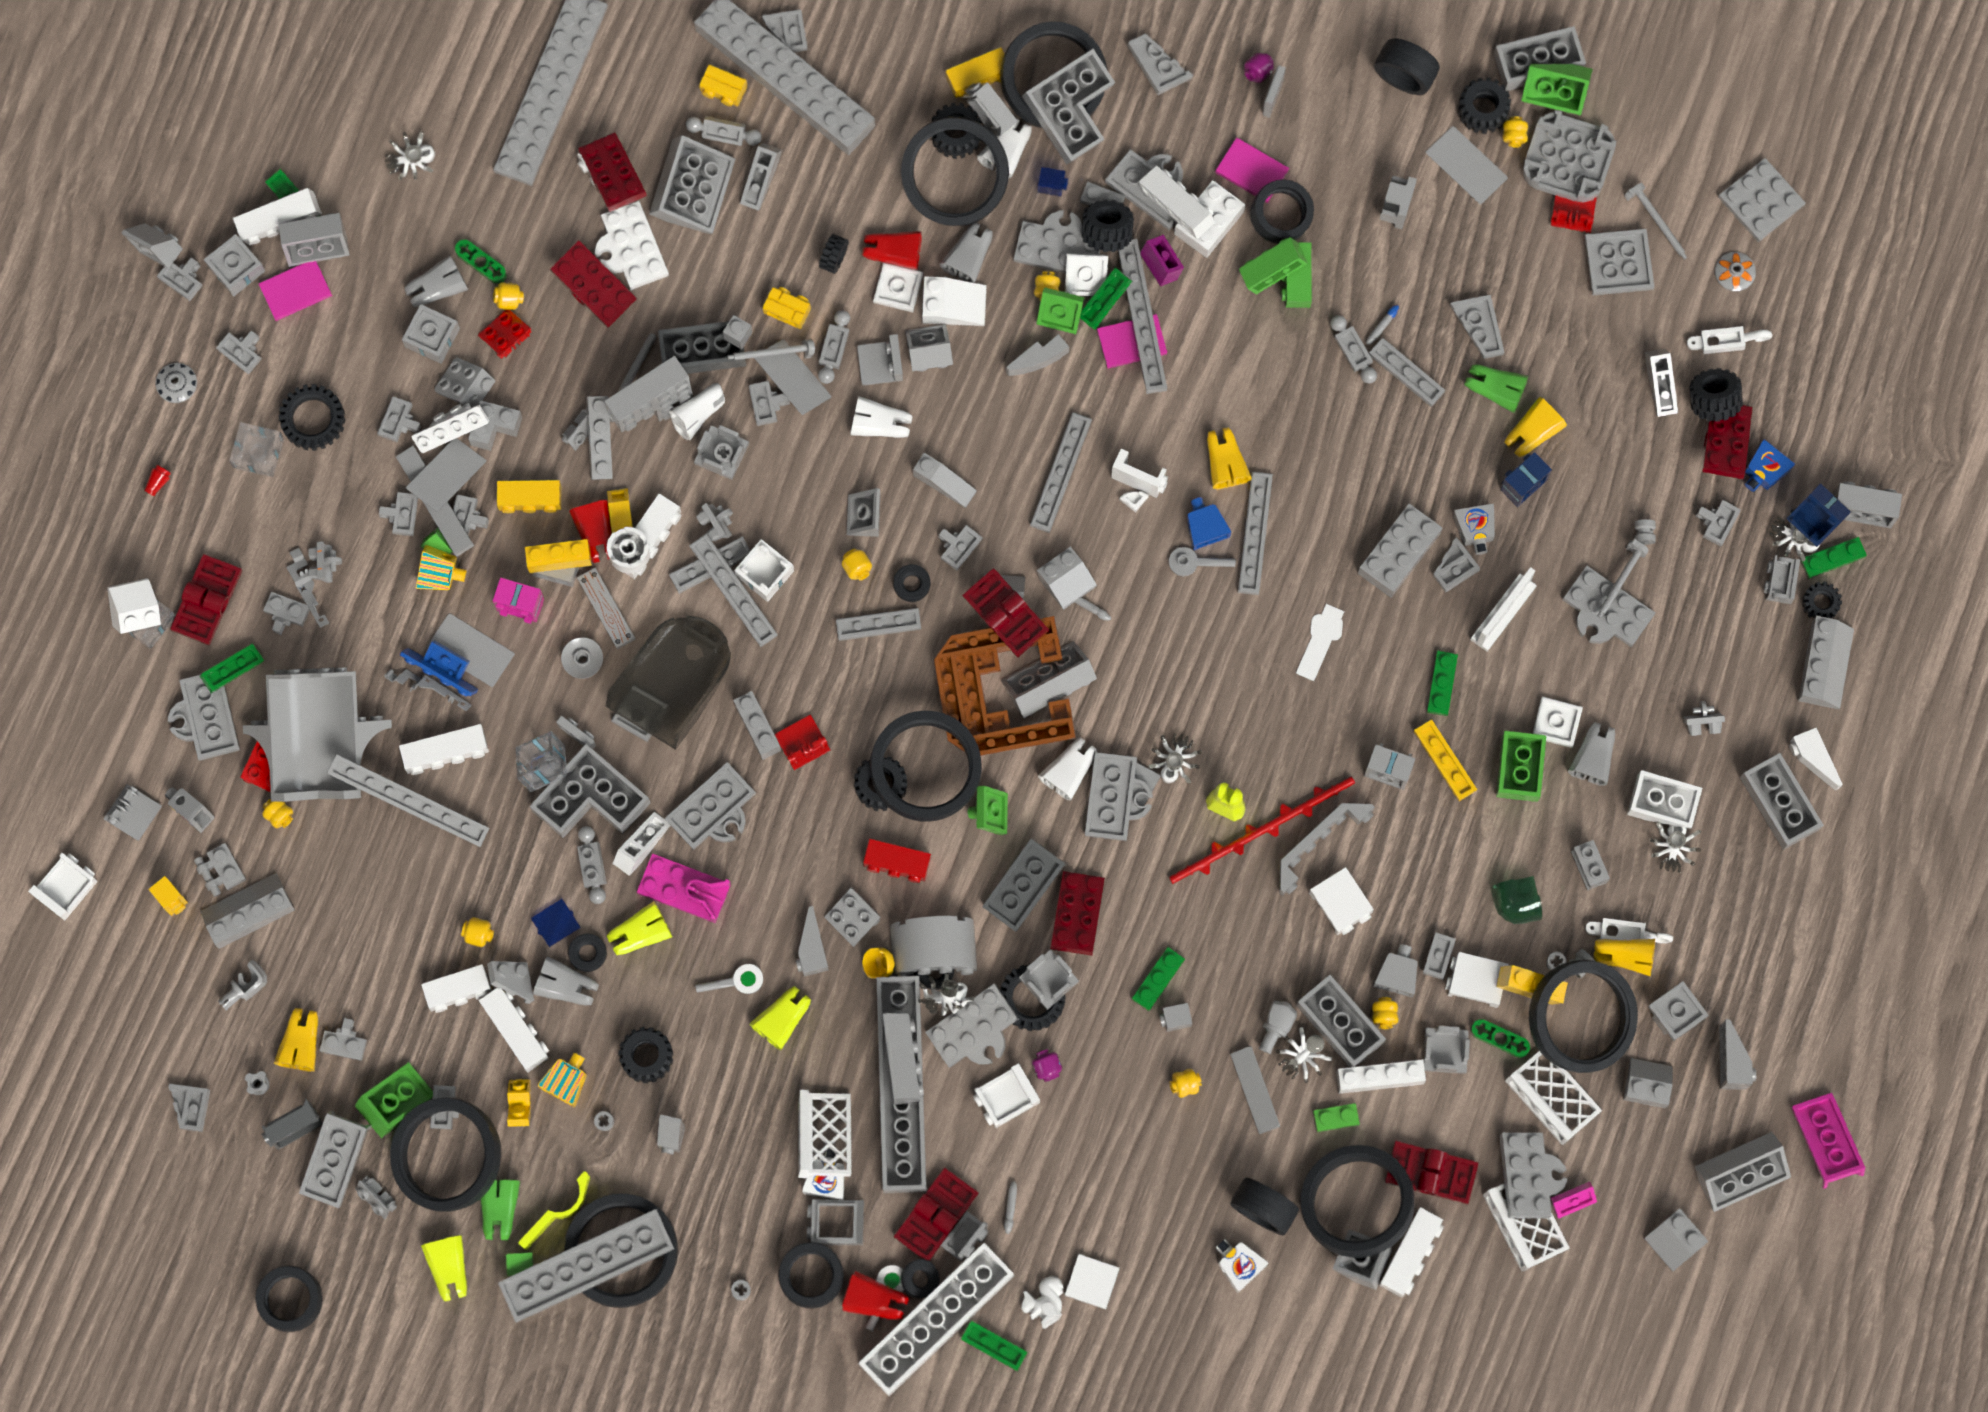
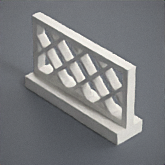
(1504, 610)
(1543, 1109)
(805, 1134)
(1513, 1235)

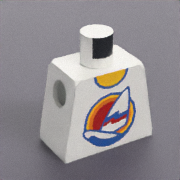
(825, 1186)
(1239, 1264)

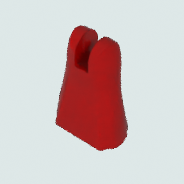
(894, 248)
(593, 524)
(872, 1298)

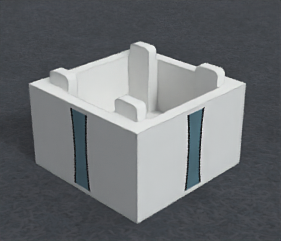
(764, 570)

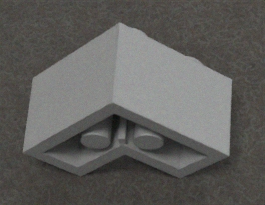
(500, 420)

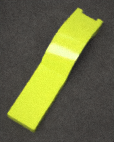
(549, 1217)

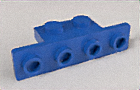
(443, 664)

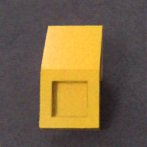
(619, 509)
(519, 1102)

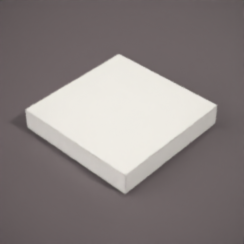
(1085, 273)
(898, 287)
(1557, 721)
(1092, 1281)

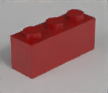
(897, 861)

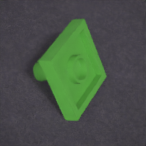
(1060, 310)
(990, 810)

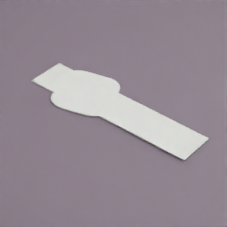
(1323, 630)

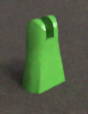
(1497, 385)
(499, 1208)

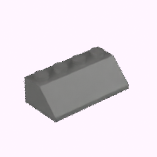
(1826, 663)
(1047, 682)
(247, 911)
(902, 1059)
(1743, 1171)

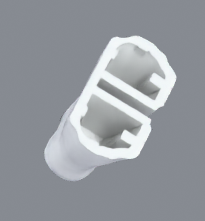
(1013, 144)
(691, 414)
(879, 420)
(1068, 769)

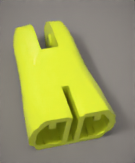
(1226, 802)
(640, 930)
(781, 1018)
(447, 1265)

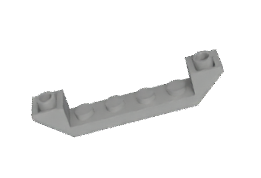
(1356, 812)

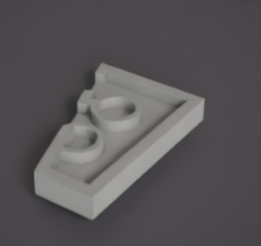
(1157, 66)
(1480, 323)

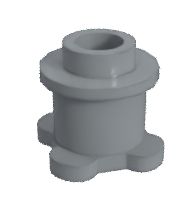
(252, 1079)

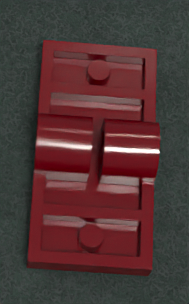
(612, 172)
(593, 284)
(1728, 445)
(206, 599)
(1005, 612)
(1077, 913)
(1435, 1172)
(936, 1215)

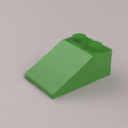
(1557, 86)
(393, 1099)

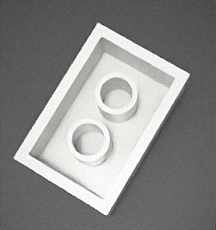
(1226, 212)

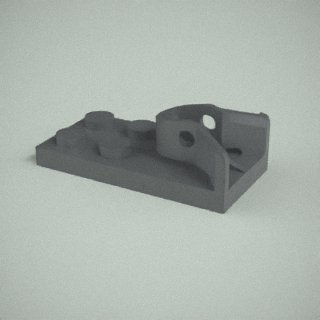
(1024, 884)

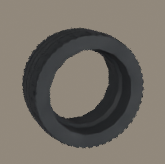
(1407, 66)
(1289, 188)
(1264, 1206)
(813, 1249)
(267, 1284)

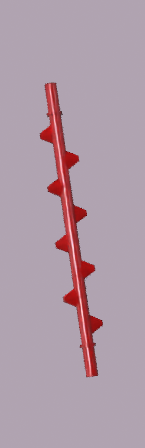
(1270, 827)

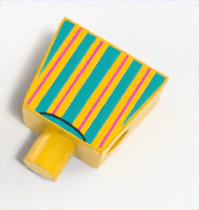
(438, 570)
(565, 1080)

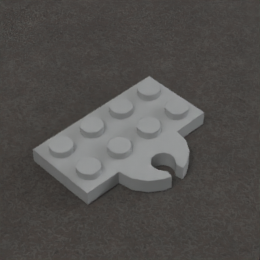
(1126, 180)
(1049, 243)
(1623, 619)
(206, 719)
(1114, 797)
(712, 808)
(974, 1029)
(1529, 1175)

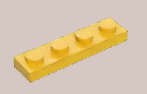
(1445, 760)

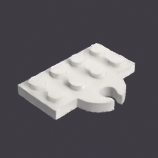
(631, 246)

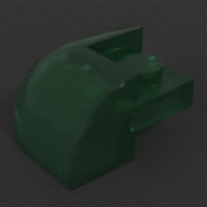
(1517, 900)

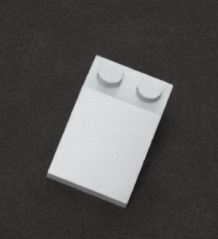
(953, 302)
(1664, 800)

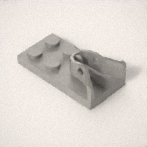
(333, 1159)

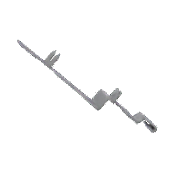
(306, 582)
(402, 678)

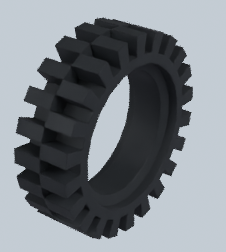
(306, 394)
(1029, 1022)

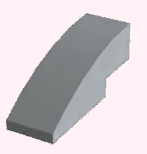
(1038, 357)

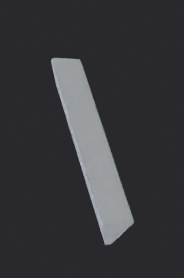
(1255, 1090)

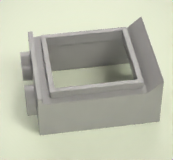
(989, 108)
(858, 1225)

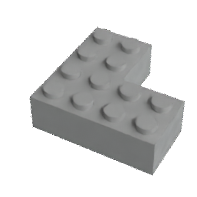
(1060, 103)
(650, 395)
(587, 785)

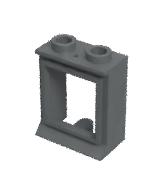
(291, 1126)

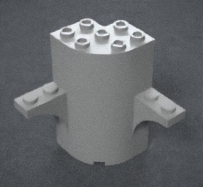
(307, 725)

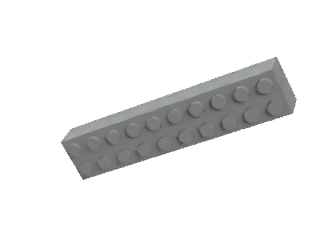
(785, 74)
(901, 1123)

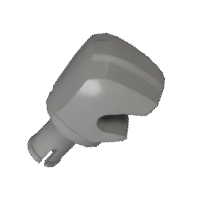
(242, 988)
(1279, 1022)

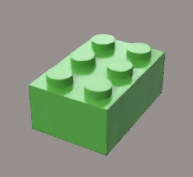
(1521, 766)

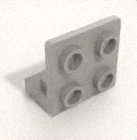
(880, 362)

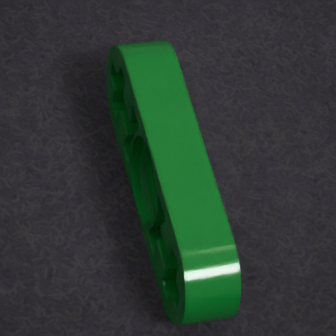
(496, 266)
(1517, 1039)

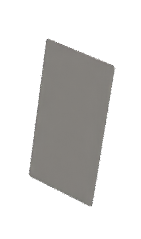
(1466, 165)
(794, 379)
(446, 474)
(485, 655)

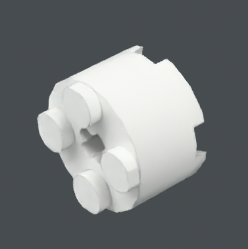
(622, 540)

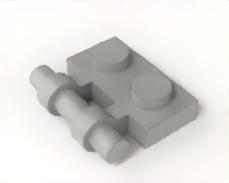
(226, 867)

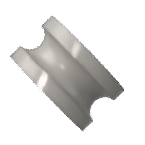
(718, 457)
(1555, 954)
(610, 1120)
(746, 1286)

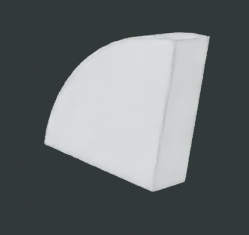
(1134, 499)

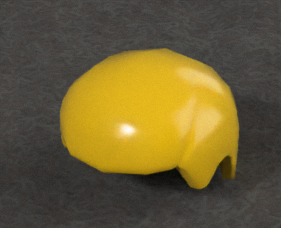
(878, 963)

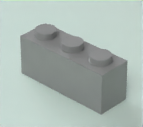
(757, 725)

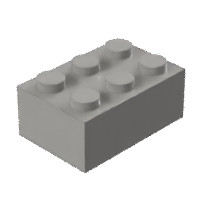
(314, 239)
(1869, 504)

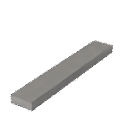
(1061, 472)
(445, 517)
(1255, 533)
(733, 590)

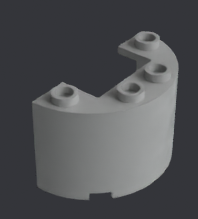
(933, 945)

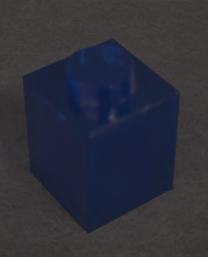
(1052, 181)

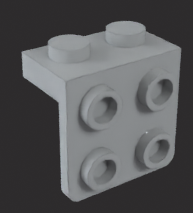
(464, 383)
(964, 1236)

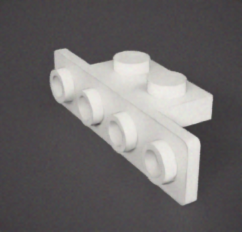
(450, 426)

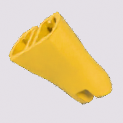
(1535, 427)
(1226, 461)
(1632, 954)
(299, 1042)

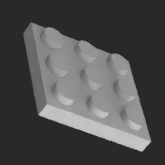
(1761, 200)
(1619, 262)

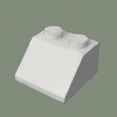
(133, 606)

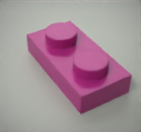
(1573, 1200)

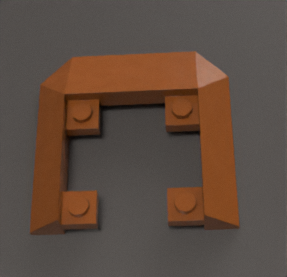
(963, 698)

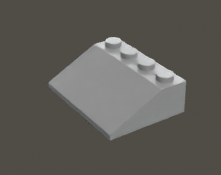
(692, 185)

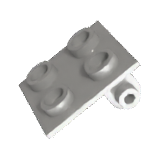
(132, 812)
(852, 917)

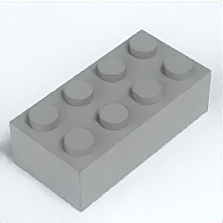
(1549, 48)
(1400, 550)
(1781, 801)
(1341, 1022)

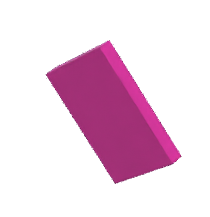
(1250, 168)
(295, 290)
(1120, 344)

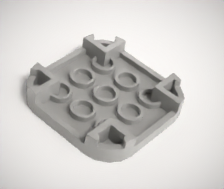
(1569, 157)

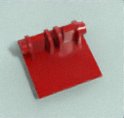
(1573, 214)
(505, 333)
(802, 742)
(257, 769)

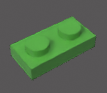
(1336, 1117)

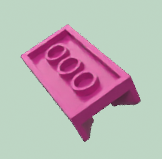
(684, 888)
(1828, 1139)

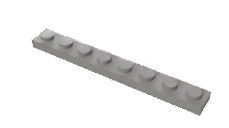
(1142, 319)
(408, 800)

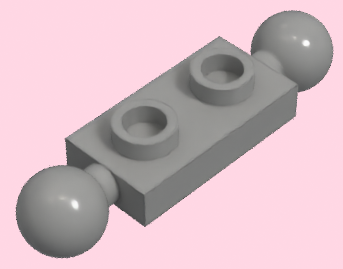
(723, 131)
(834, 346)
(1353, 349)
(592, 865)

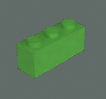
(1273, 265)
(1299, 283)

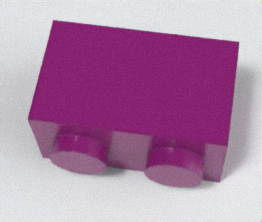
(1161, 260)

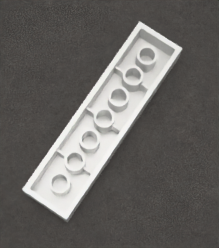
(936, 1319)

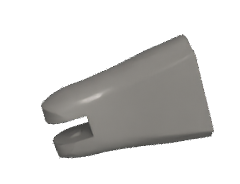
(968, 254)
(436, 283)
(1594, 756)
(563, 983)

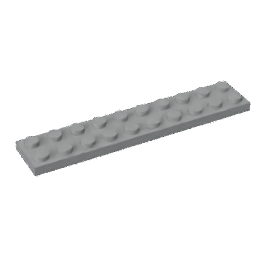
(550, 90)

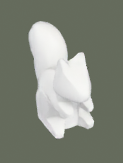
(1048, 1305)

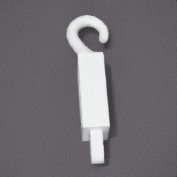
(1729, 339)
(1626, 931)

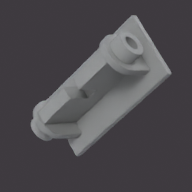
(576, 435)
(368, 1190)

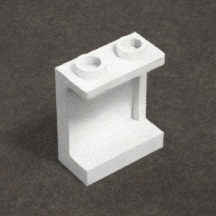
(1137, 478)
(64, 886)
(1342, 901)
(1475, 979)
(1006, 1096)

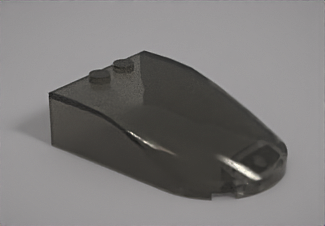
(672, 678)

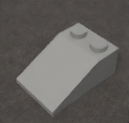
(1735, 1063)

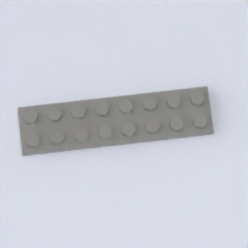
(586, 1266)

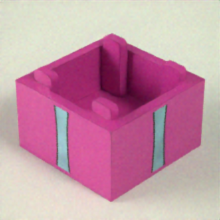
(518, 600)

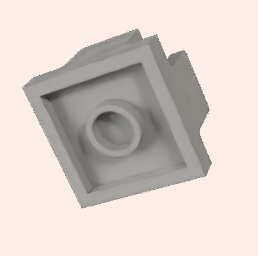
(1398, 200)
(713, 437)
(1048, 978)
(1677, 1011)
(1446, 1050)

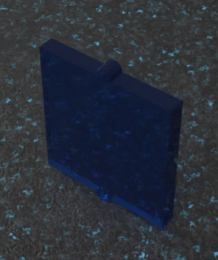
(555, 923)

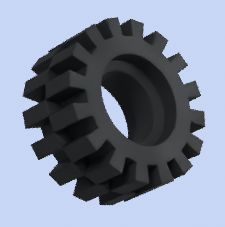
(833, 253)
(1824, 589)

